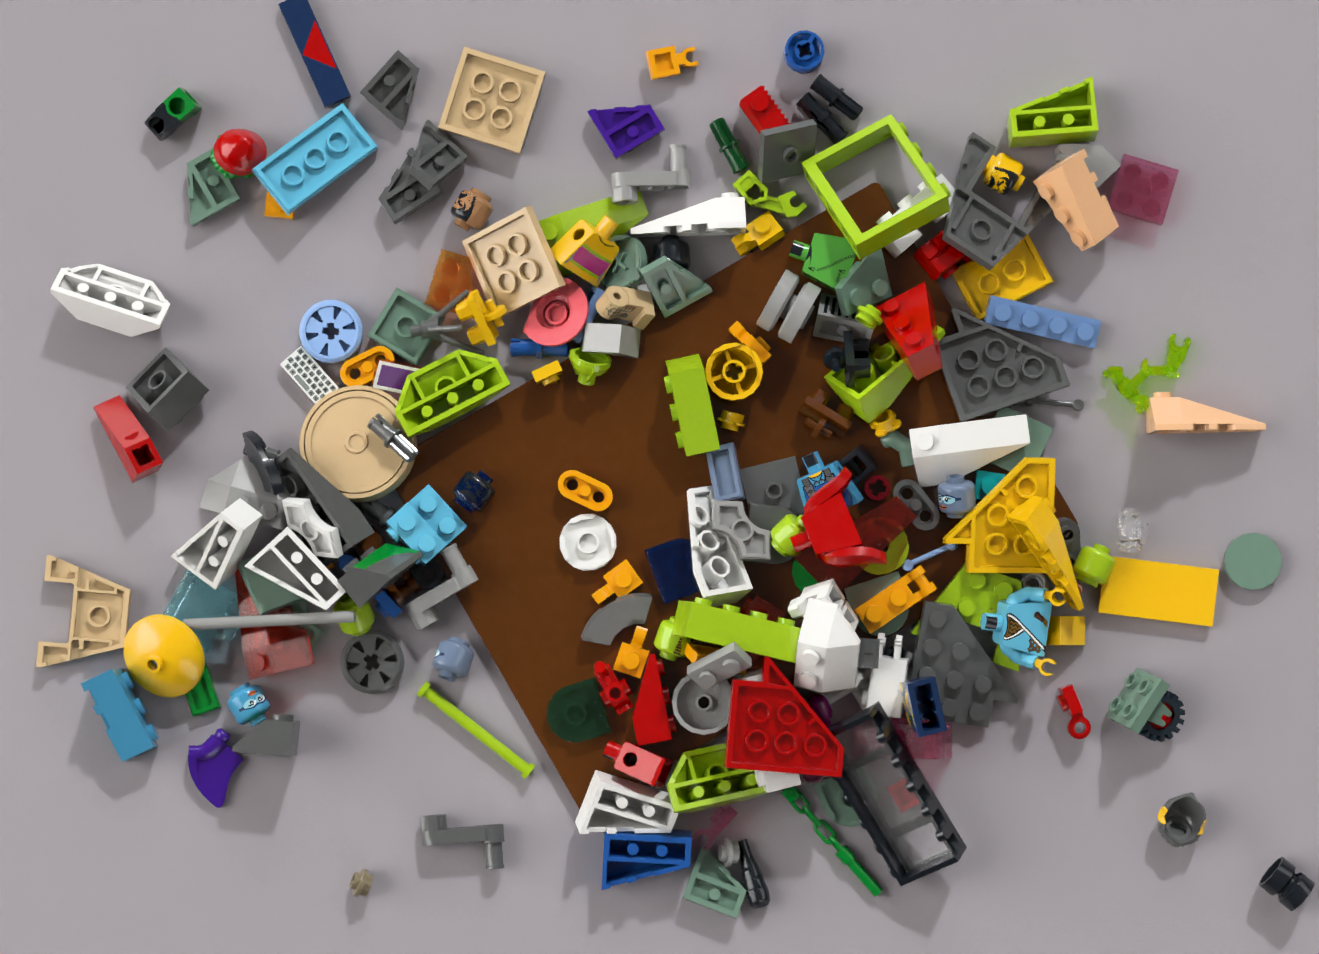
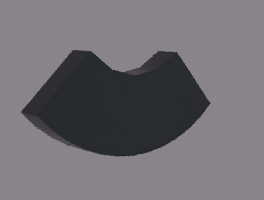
(266, 467)

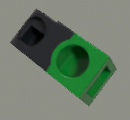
(172, 113)

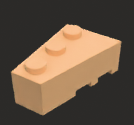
(1076, 201)

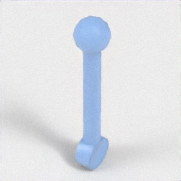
(908, 564)

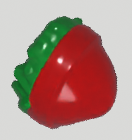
(238, 153)

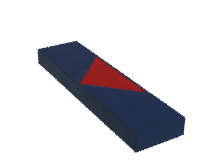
(315, 51)

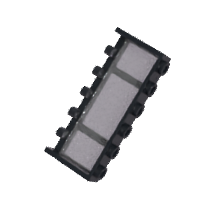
(894, 797)

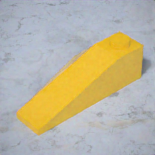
(1044, 538)

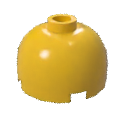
(733, 371)

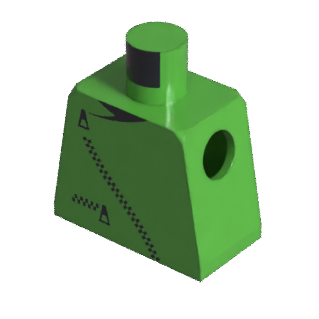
(824, 260)

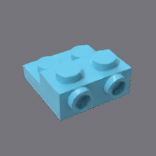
(425, 524)

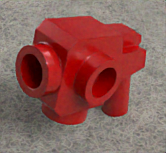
(614, 691)

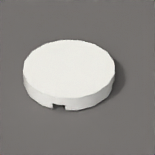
(588, 542)

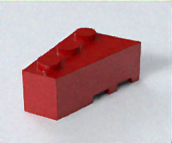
(913, 330)

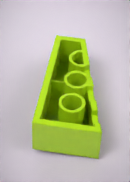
(727, 625)

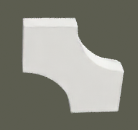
(322, 537)

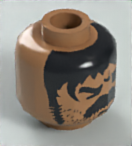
(471, 209)

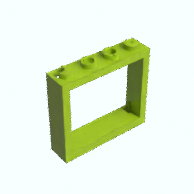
(898, 225)

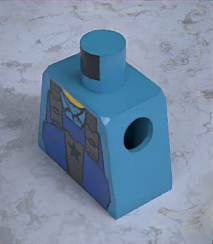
(819, 475)

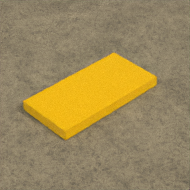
(1160, 592)

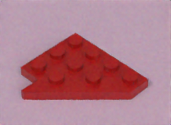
(777, 729)

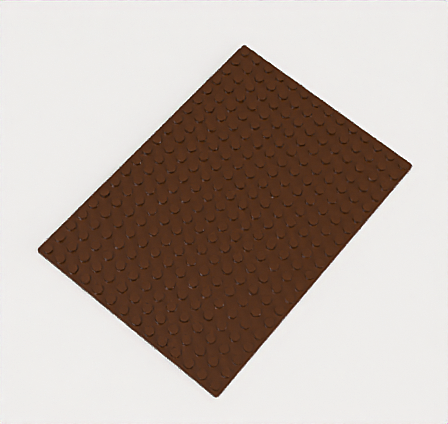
(623, 434)

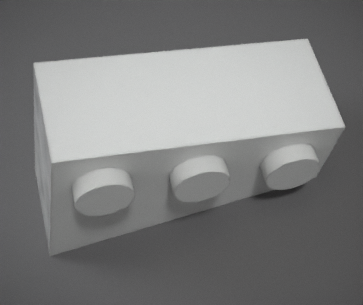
(220, 544)

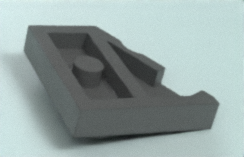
(393, 88)
(435, 156)
(406, 193)

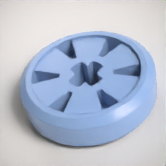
(344, 320)

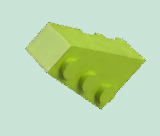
(691, 405)

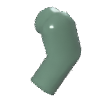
(900, 443)

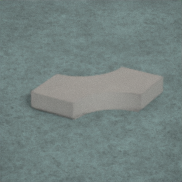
(731, 520)

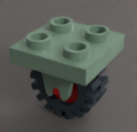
(1147, 707)

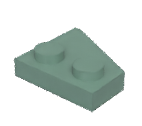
(673, 285)

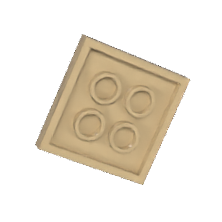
(492, 100)
(514, 261)

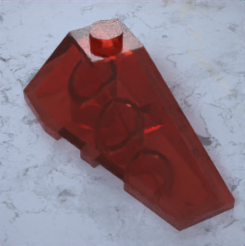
(271, 648)

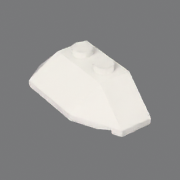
(111, 299)
(826, 650)

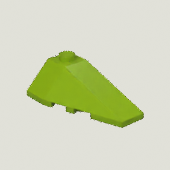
(624, 215)
(886, 381)

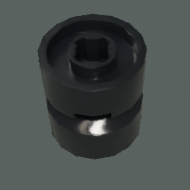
(1290, 887)

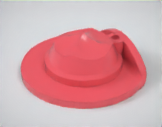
(558, 315)

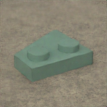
(208, 189)
(864, 284)
(713, 886)

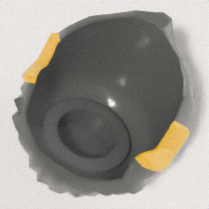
(1182, 820)

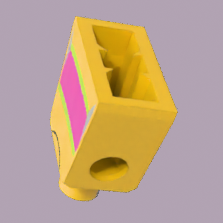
(588, 249)

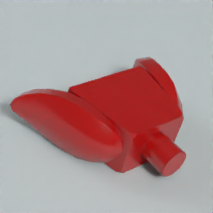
(832, 530)

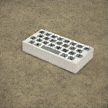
(308, 375)

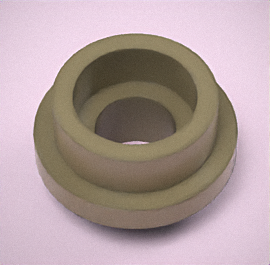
(361, 883)

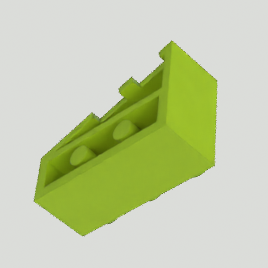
(1055, 119)

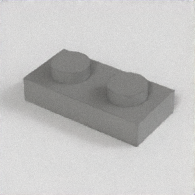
(719, 666)

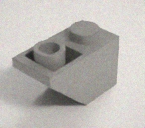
(1097, 159)

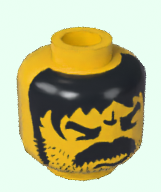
(1003, 174)

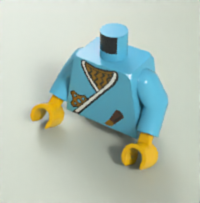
(1023, 625)

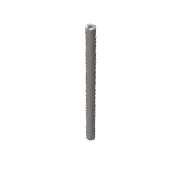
(271, 620)

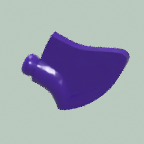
(213, 766)

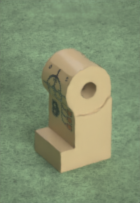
(627, 305)

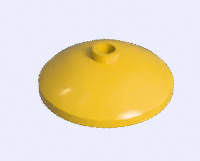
(174, 650)

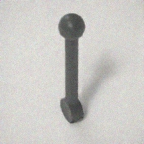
(1077, 404)

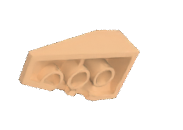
(1181, 415)

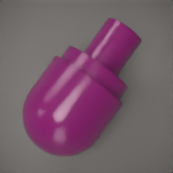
(821, 707)

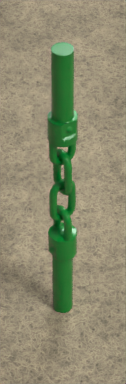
(843, 853)

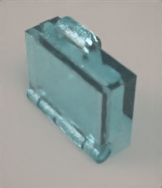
(199, 600)

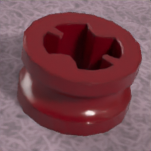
(872, 480)

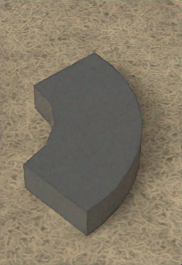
(615, 616)

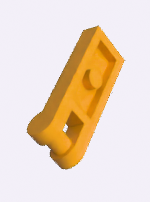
(894, 600)

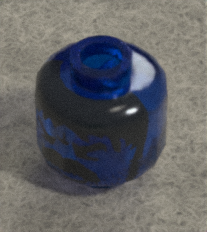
(474, 491)

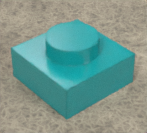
(985, 482)

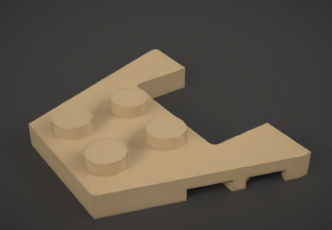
(97, 614)

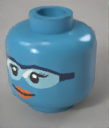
(248, 704)

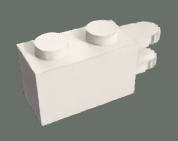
(885, 679)

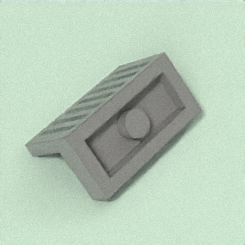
(831, 323)

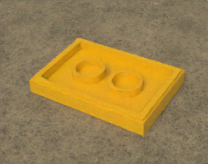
(1012, 278)

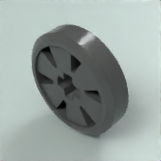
(354, 663)

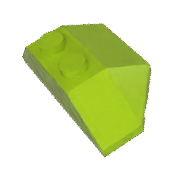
(448, 390)
(705, 783)

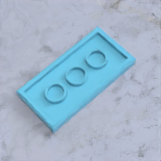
(315, 159)

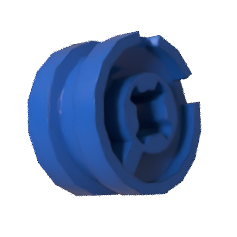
(808, 62)

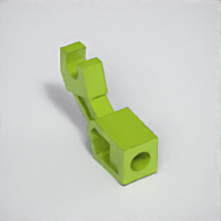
(777, 205)

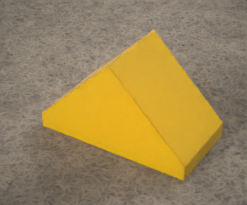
(1066, 630)

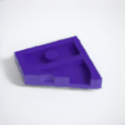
(626, 127)

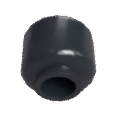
(674, 249)

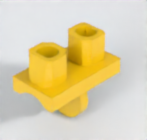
(486, 329)

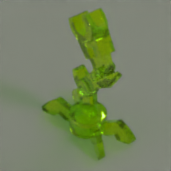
(1128, 388)

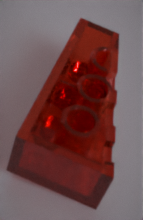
(875, 530)

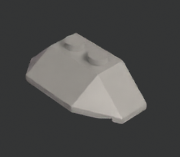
(244, 482)

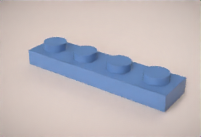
(1042, 321)

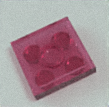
(1142, 189)

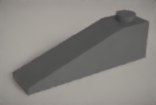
(329, 503)

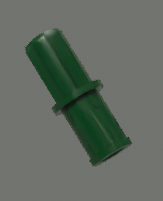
(729, 145)

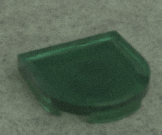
(578, 712)

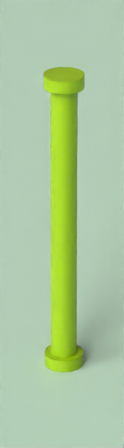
(476, 730)

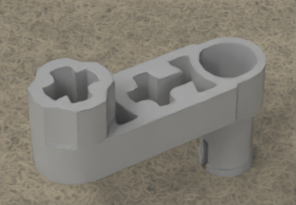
(626, 184)
(422, 608)

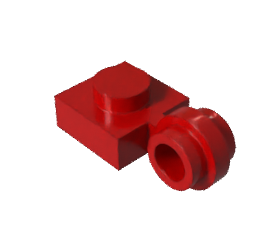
(1069, 702)

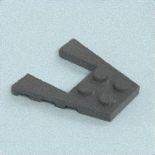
(977, 225)

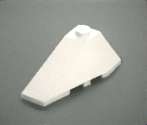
(709, 218)

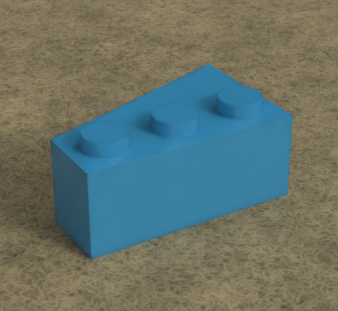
(122, 713)

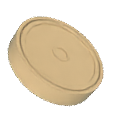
(346, 450)

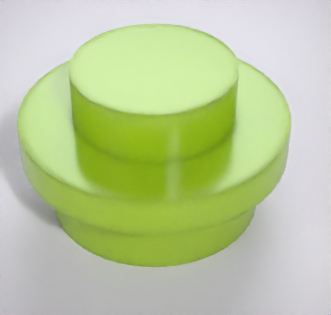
(868, 316)

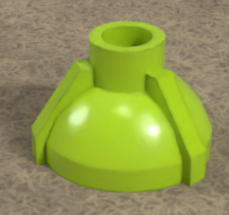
(588, 365)

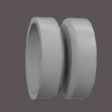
(791, 308)
(699, 719)

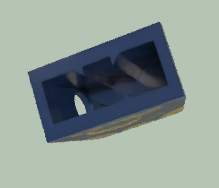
(923, 703)

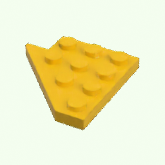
(987, 532)

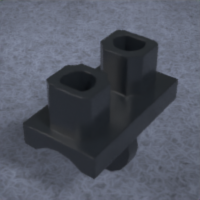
(851, 358)

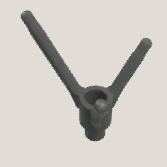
(433, 330)

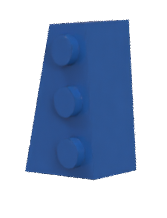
(641, 855)

